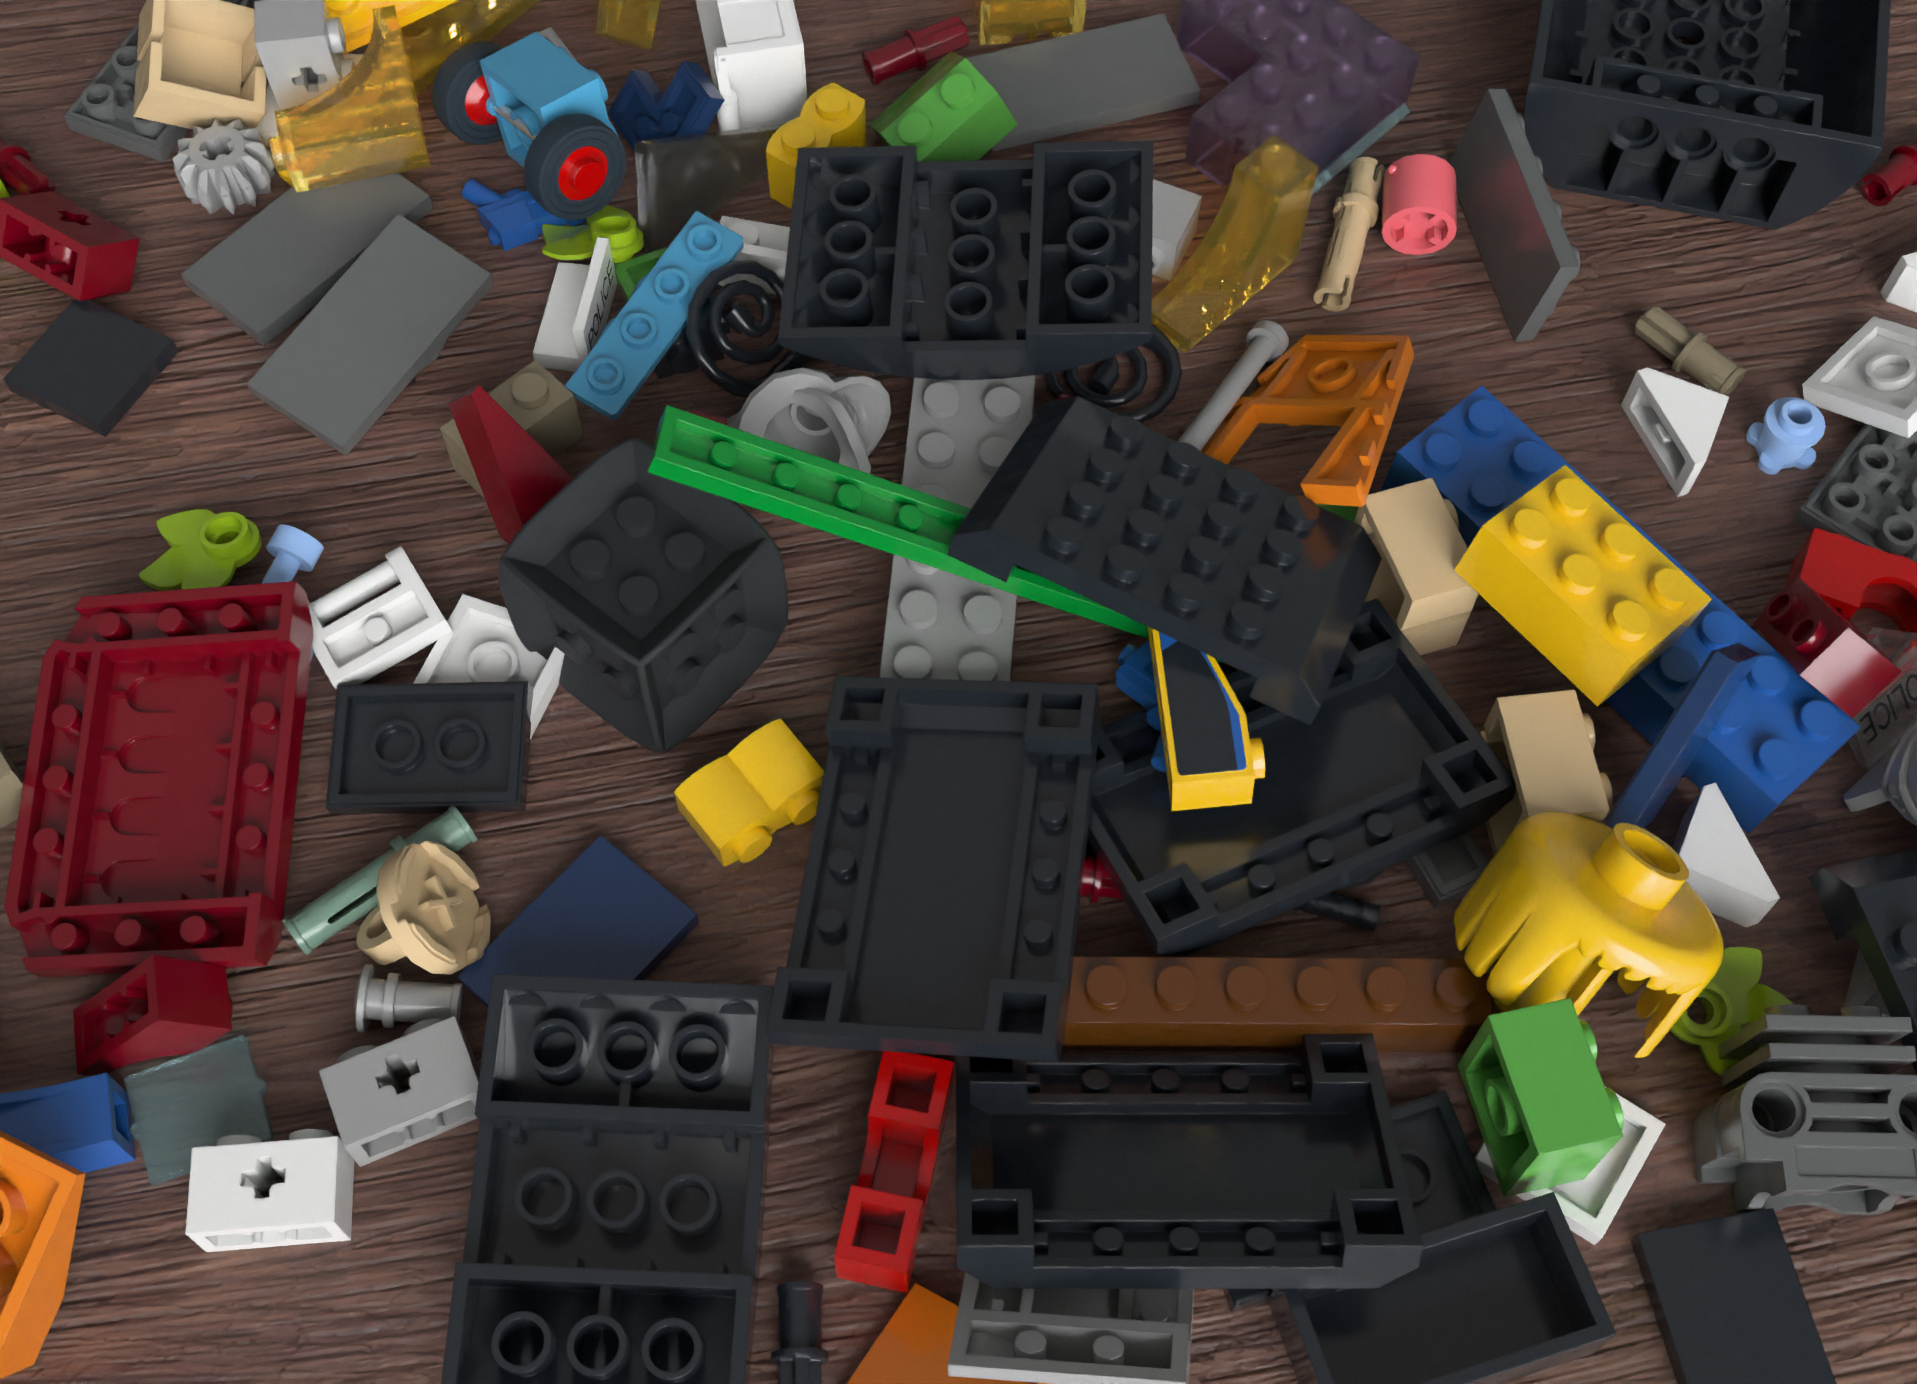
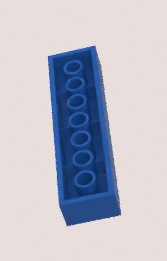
(1776, 722)

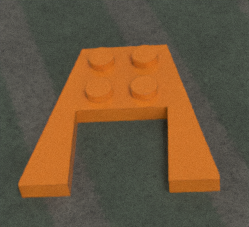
(1327, 383)

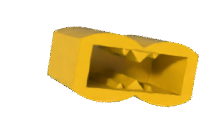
(827, 120)
(752, 793)

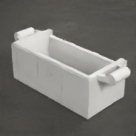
(754, 60)

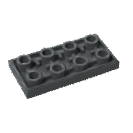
(1089, 79)
(108, 106)
(1513, 215)
(299, 250)
(371, 334)
(1870, 493)

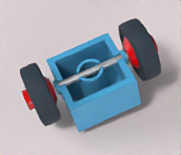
(544, 112)

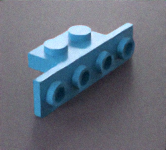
(652, 317)

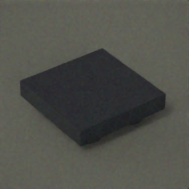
(91, 366)

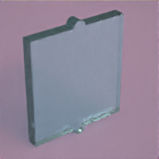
(1360, 146)
(195, 1104)

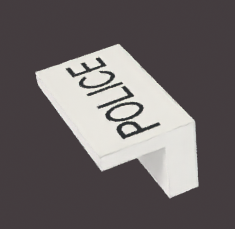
(576, 310)

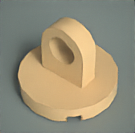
(426, 911)

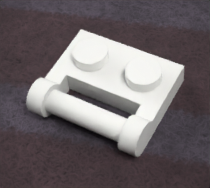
(380, 630)

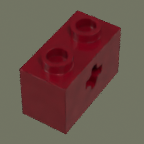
(66, 245)
(1826, 647)

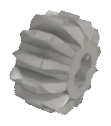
(224, 166)

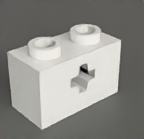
(308, 1208)

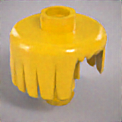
(1583, 900)

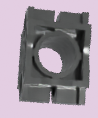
(1813, 1113)

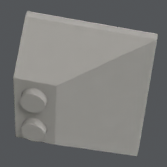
(1072, 1335)

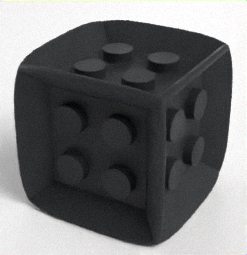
(647, 594)

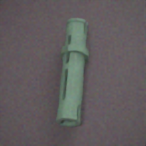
(357, 894)

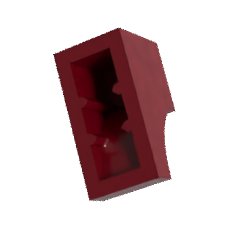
(151, 1013)

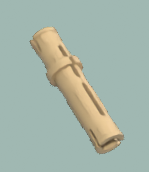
(1353, 217)

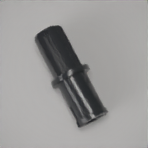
(800, 1333)

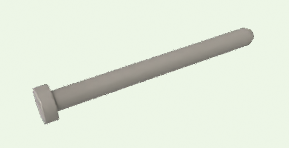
(1264, 344)

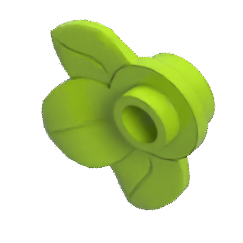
(580, 241)
(202, 550)
(1730, 1001)

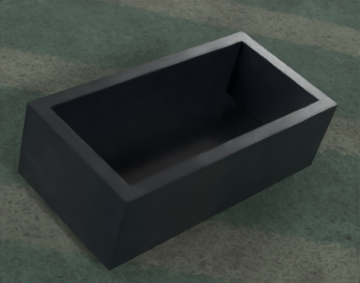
(1481, 1309)

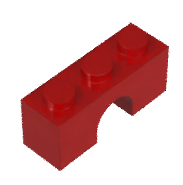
(1858, 577)
(896, 1171)

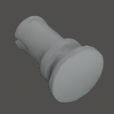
(403, 1000)

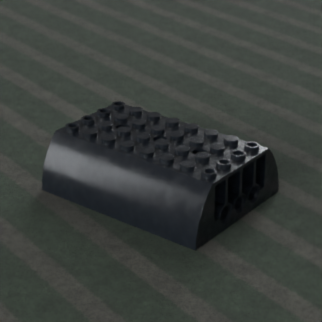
(1743, 126)

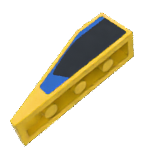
(1202, 729)

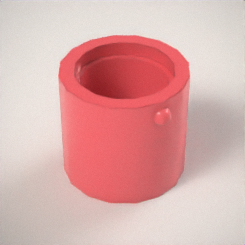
(1419, 204)

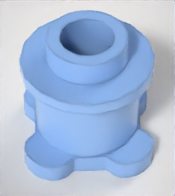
(1787, 435)

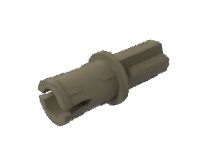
(1689, 351)

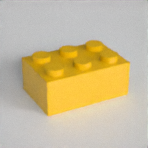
(1581, 584)

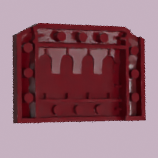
(163, 781)

